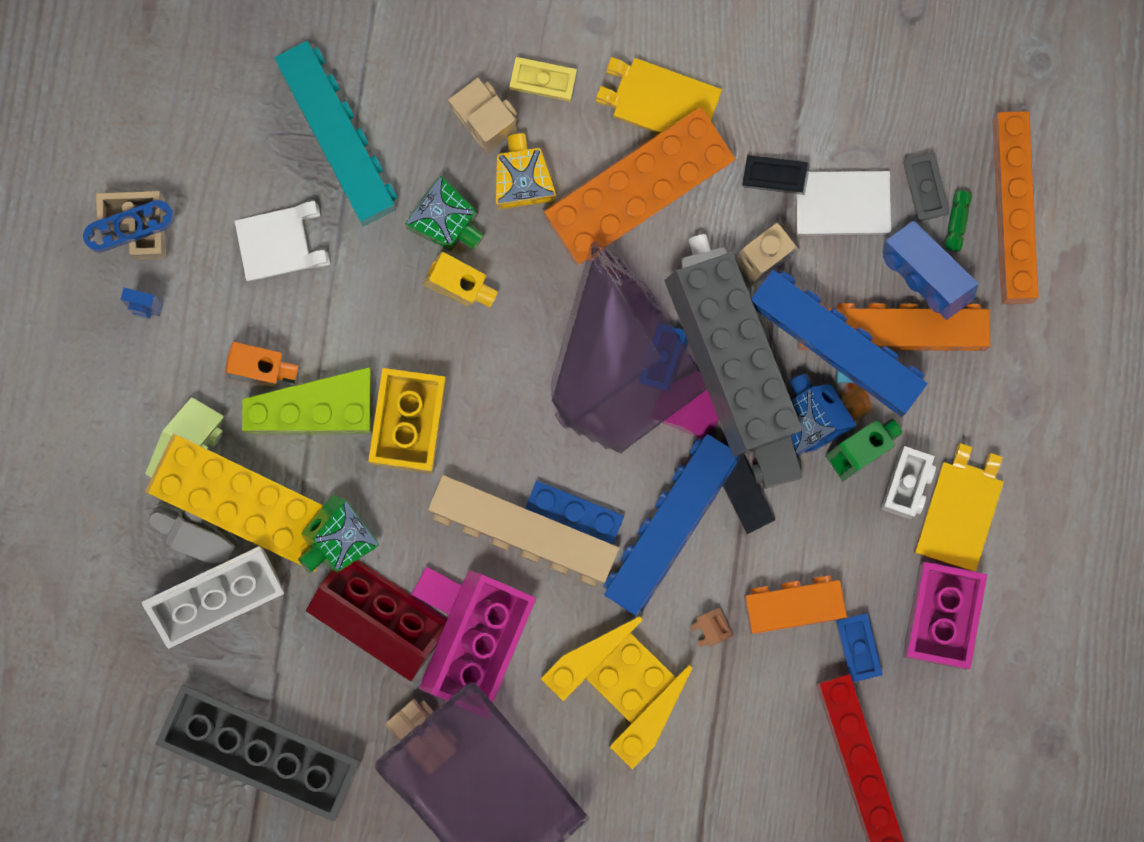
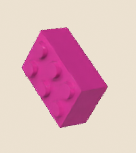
(945, 616)

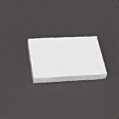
(845, 204)

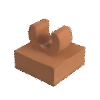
(713, 626)

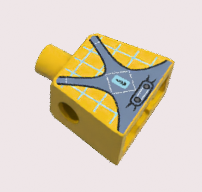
(522, 176)

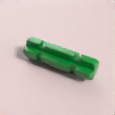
(958, 221)

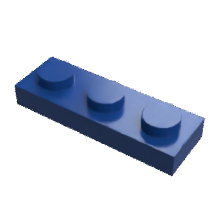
(574, 512)

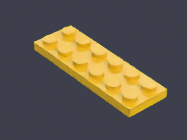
(233, 498)

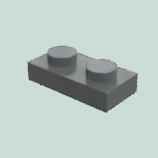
(926, 187)

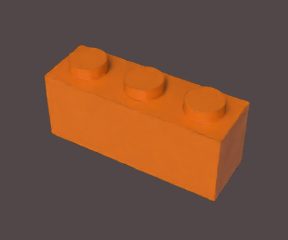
(794, 605)

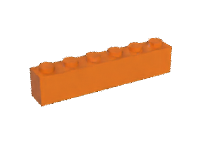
(1015, 208)
(919, 328)

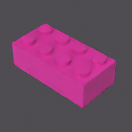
(478, 637)

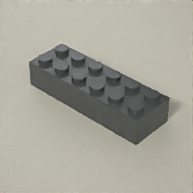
(733, 354)
(258, 752)

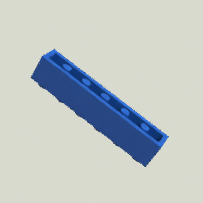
(838, 343)
(672, 525)

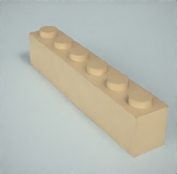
(523, 530)

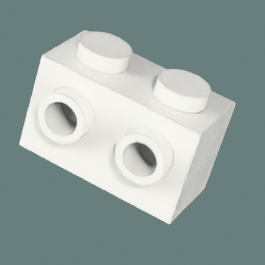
(907, 483)

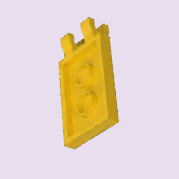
(654, 95)
(960, 511)

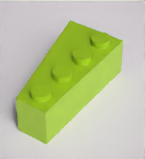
(313, 408)

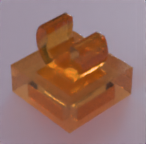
(856, 401)

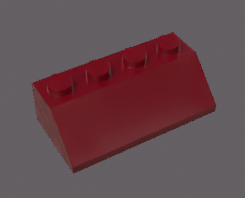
(378, 617)

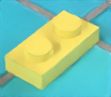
(543, 79)

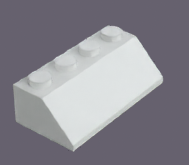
(213, 597)

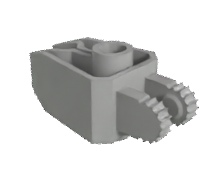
(192, 534)

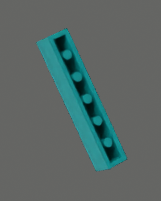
(335, 133)

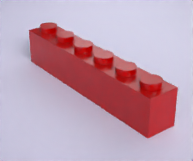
(859, 760)

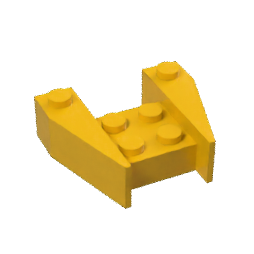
(628, 680)

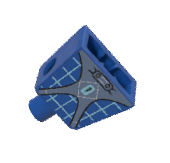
(819, 414)

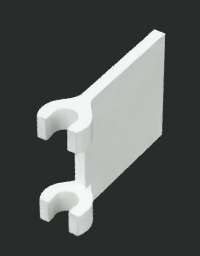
(277, 242)

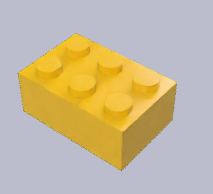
(407, 421)

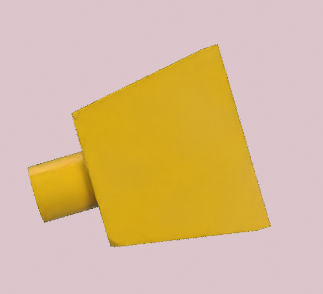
(445, 279)

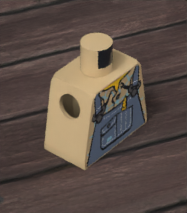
(765, 253)

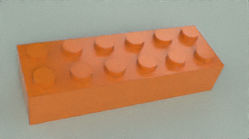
(638, 185)

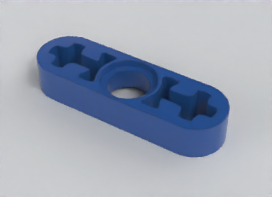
(109, 242)

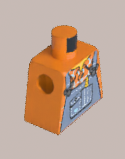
(243, 366)

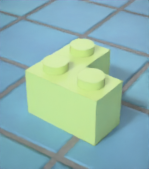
(193, 422)

